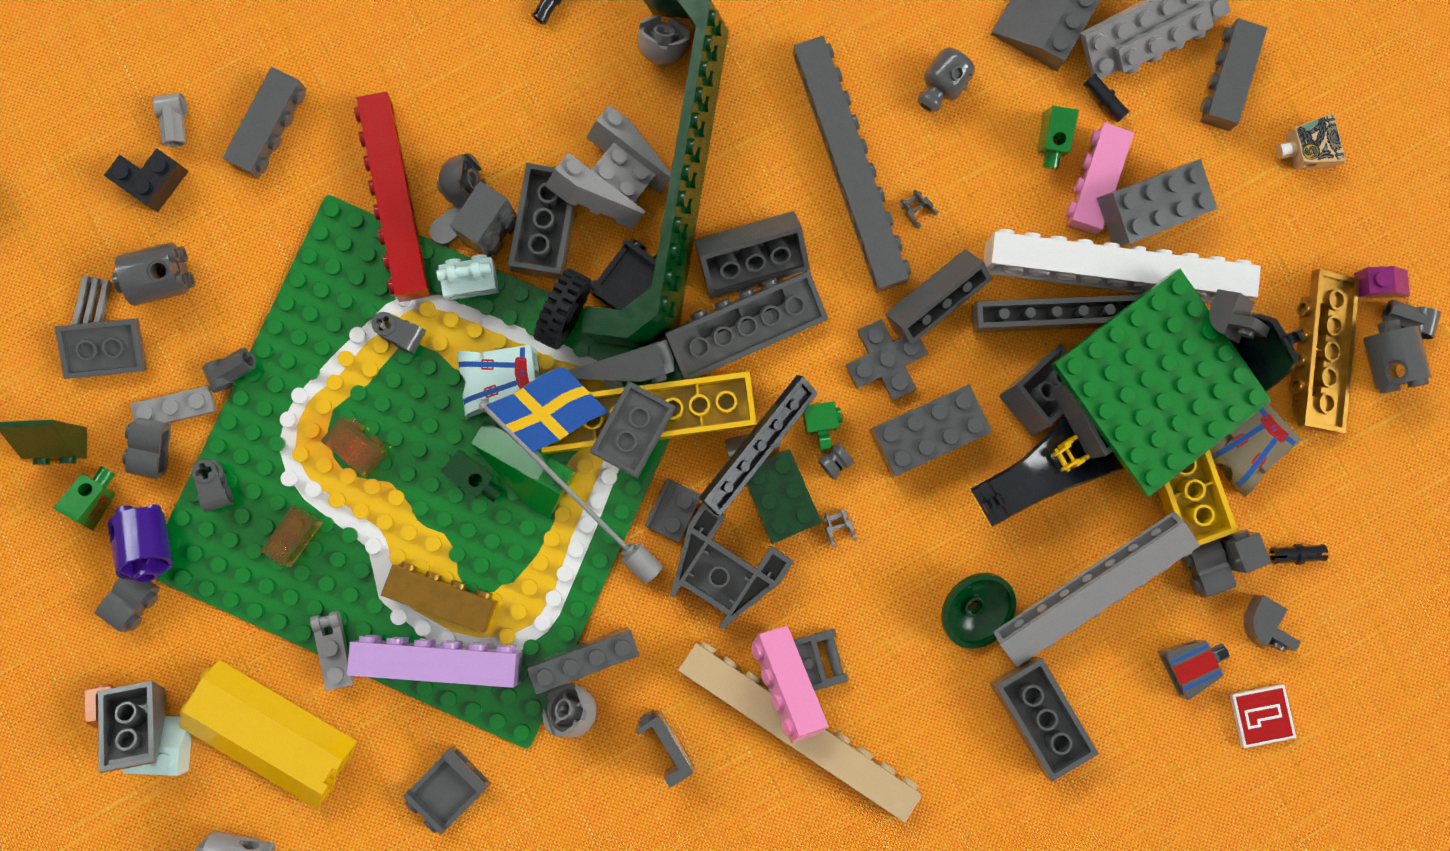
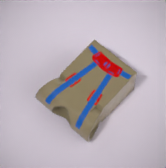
(1254, 449)

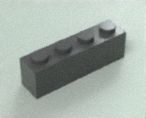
(1233, 74)
(265, 122)
(938, 296)
(582, 660)

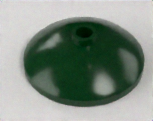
(990, 608)

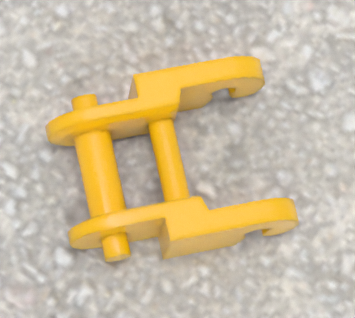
(1064, 446)

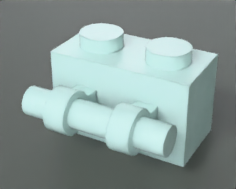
(468, 278)

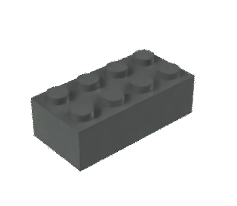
(1157, 203)
(541, 227)
(930, 431)
(1044, 718)

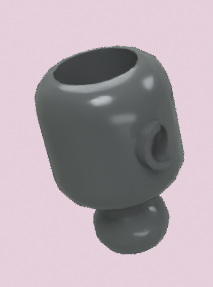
(946, 78)

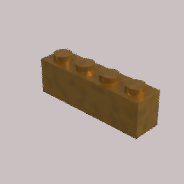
(439, 597)

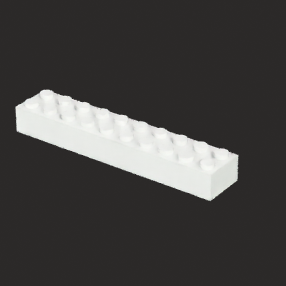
(1111, 266)

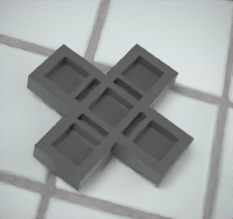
(885, 360)

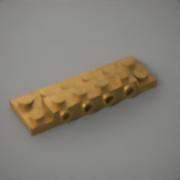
(1326, 354)

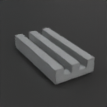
(83, 296)

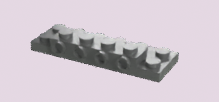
(745, 324)

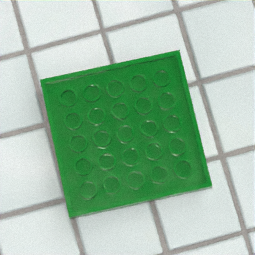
(1161, 383)

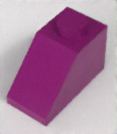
(1383, 282)

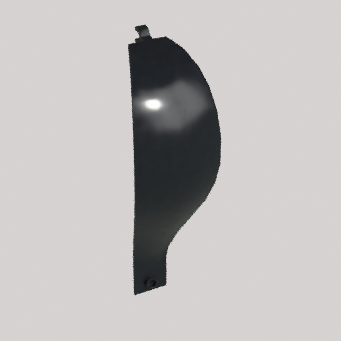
(1039, 474)

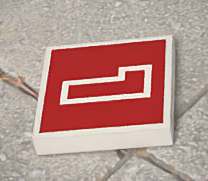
(1262, 715)

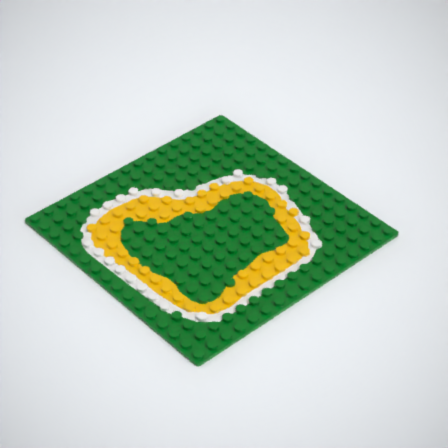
(328, 363)

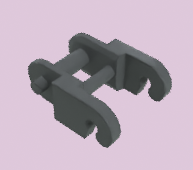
(924, 202)

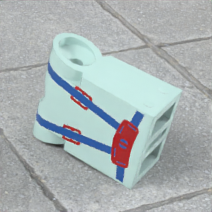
(495, 374)

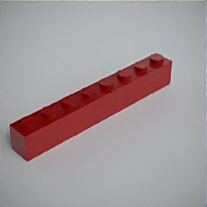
(393, 197)

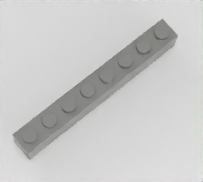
(1096, 588)

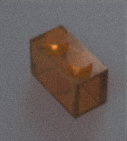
(355, 446)
(291, 536)

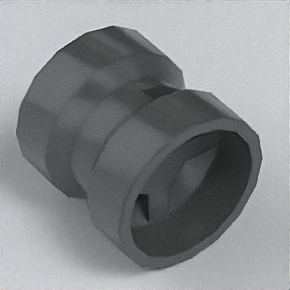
(835, 461)

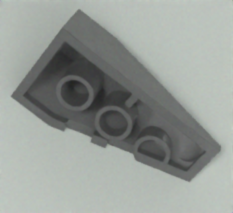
(636, 365)

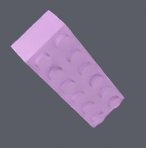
(435, 663)

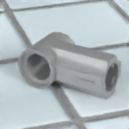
(171, 111)

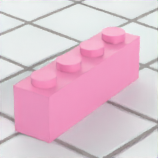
(1100, 176)
(789, 685)

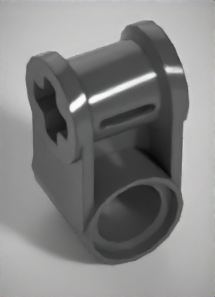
(401, 333)
(211, 489)

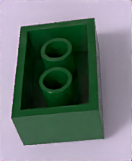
(782, 497)

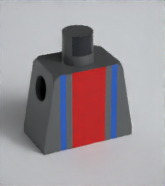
(1193, 666)

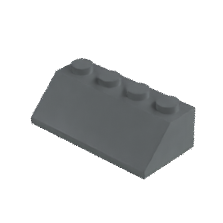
(752, 254)

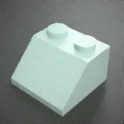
(173, 751)

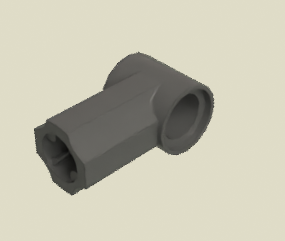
(1409, 316)
(223, 372)

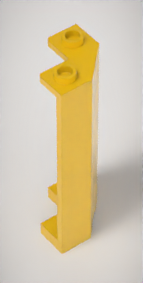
(266, 733)

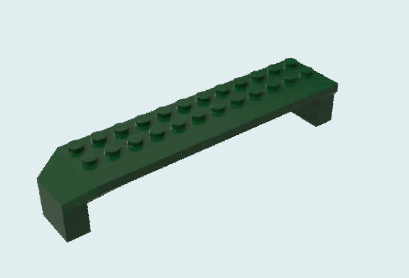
(662, 304)

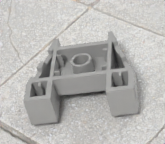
(617, 177)

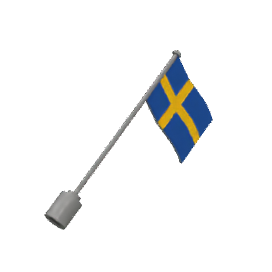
(547, 413)

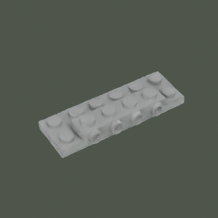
(1147, 32)

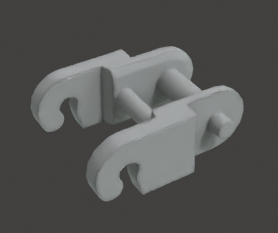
(830, 529)

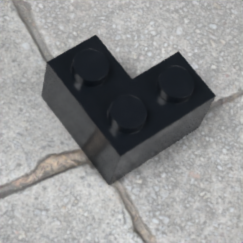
(152, 182)

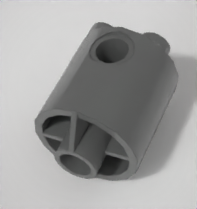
(152, 274)
(1396, 347)

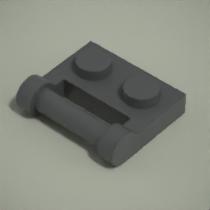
(812, 661)

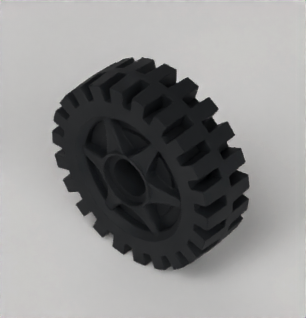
(562, 309)

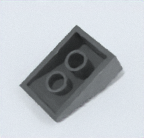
(1031, 394)
(130, 725)

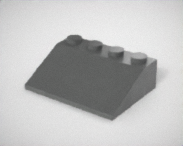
(1044, 27)

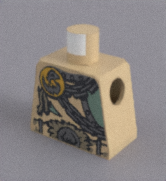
(1313, 145)

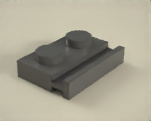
(673, 510)

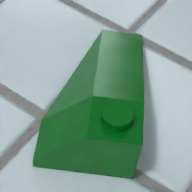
(521, 471)

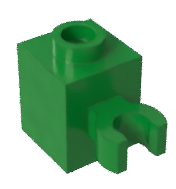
(822, 419)

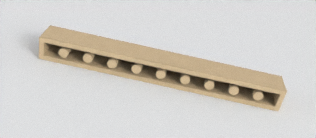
(826, 750)

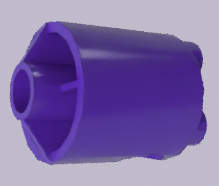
(140, 543)

